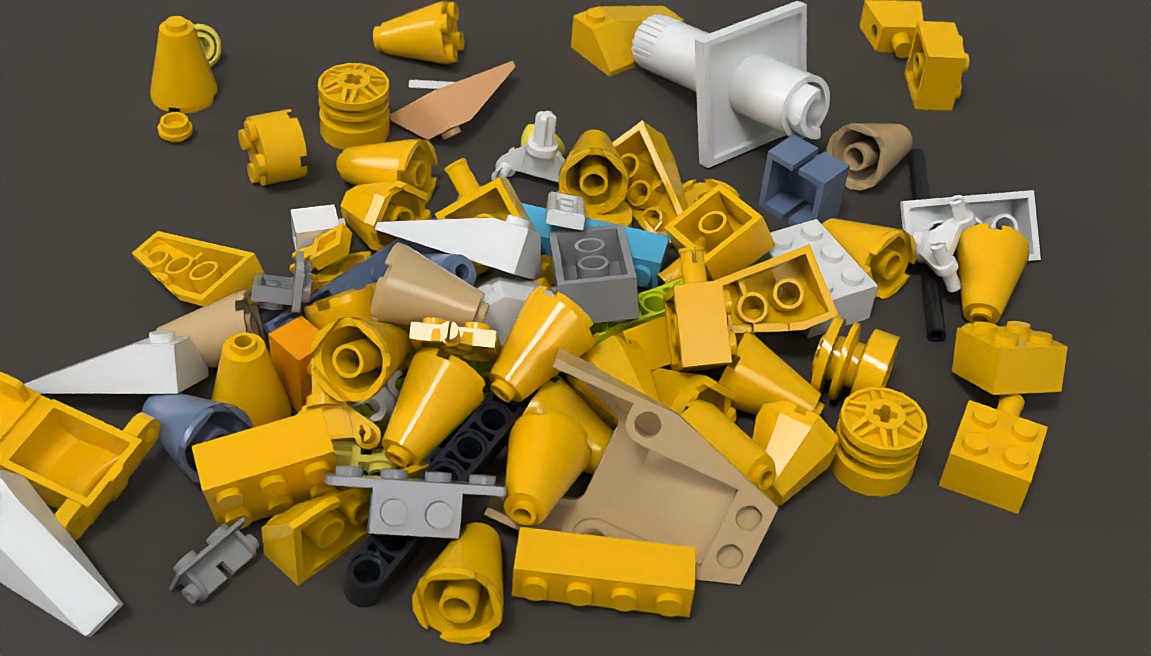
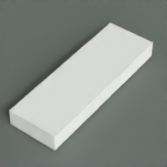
(565, 210)

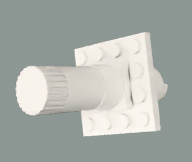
(745, 77)

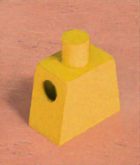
(891, 25)

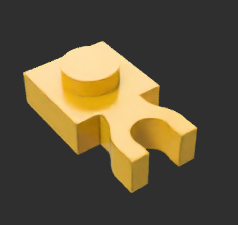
(327, 248)

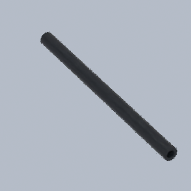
(929, 279)

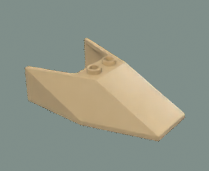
(660, 485)

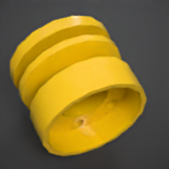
(354, 105)
(851, 362)
(878, 441)

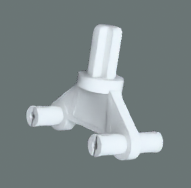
(537, 156)
(939, 244)

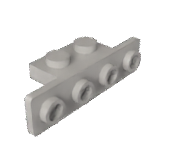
(276, 291)
(414, 505)

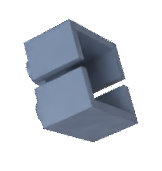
(799, 176)

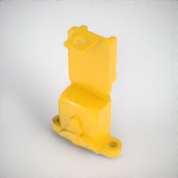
(69, 454)

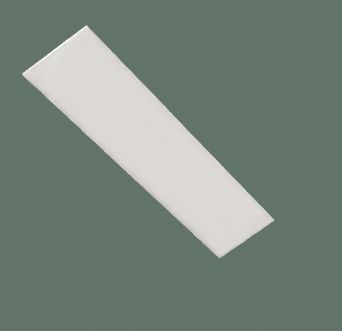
(428, 84)

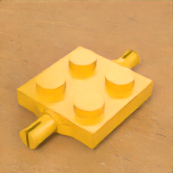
(469, 343)

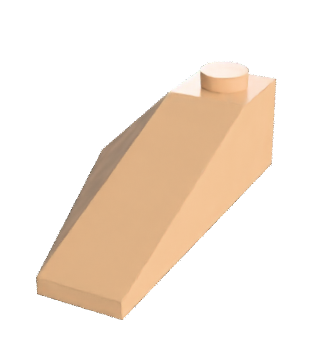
(452, 105)

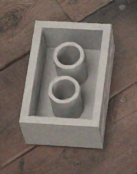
(596, 271)

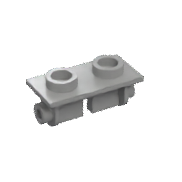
(200, 571)

